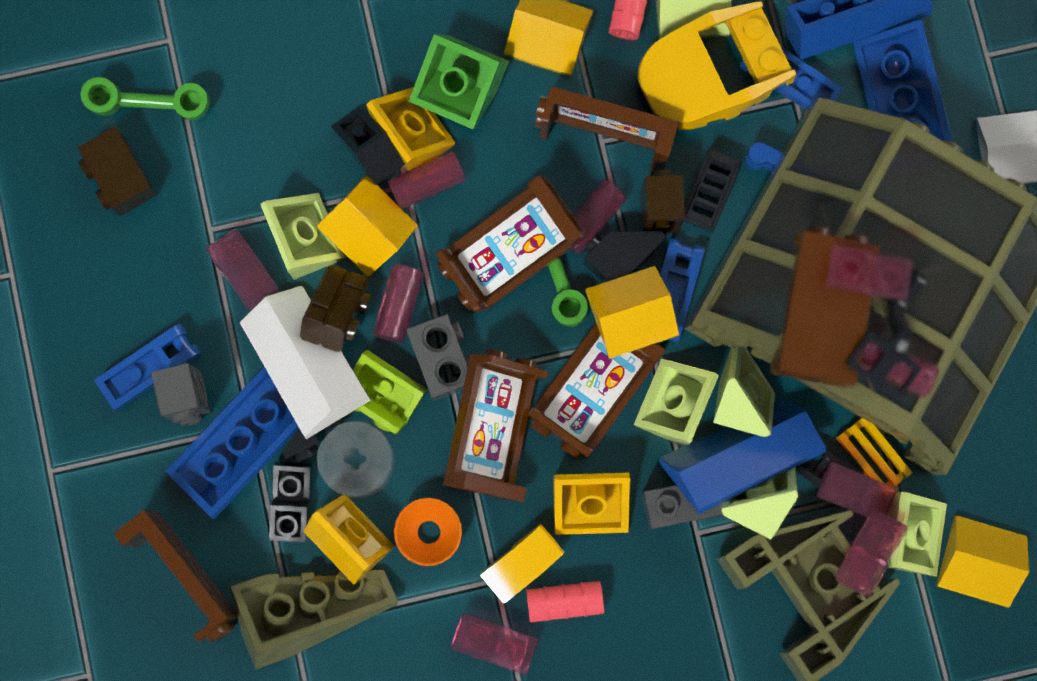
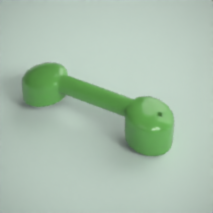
(189, 100)
(568, 301)

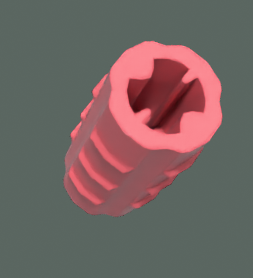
(627, 18)
(565, 601)

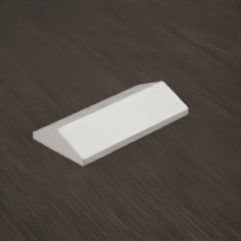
(1010, 144)
(310, 378)

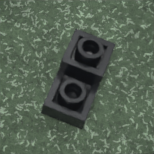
(305, 449)
(290, 501)

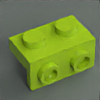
(390, 393)

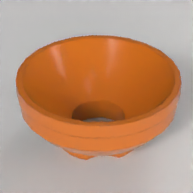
(413, 517)

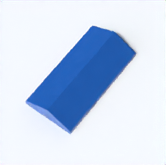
(902, 77)
(235, 446)
(736, 460)

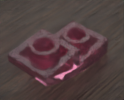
(241, 269)
(869, 273)
(855, 491)
(871, 553)
(494, 643)

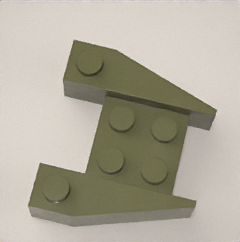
(806, 564)

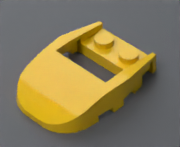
(684, 83)

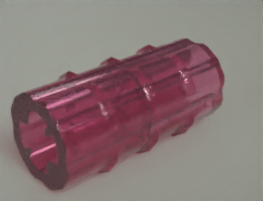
(426, 180)
(598, 211)
(398, 303)
(900, 372)

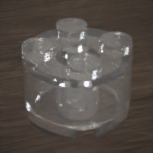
(341, 445)

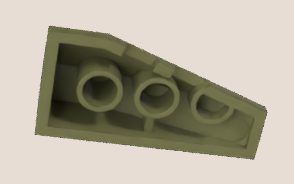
(297, 612)

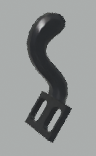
(895, 347)

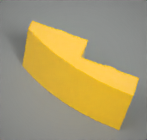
(522, 563)

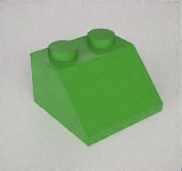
(458, 80)

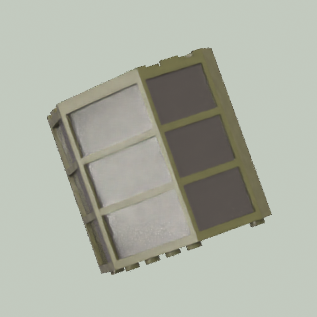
(919, 204)

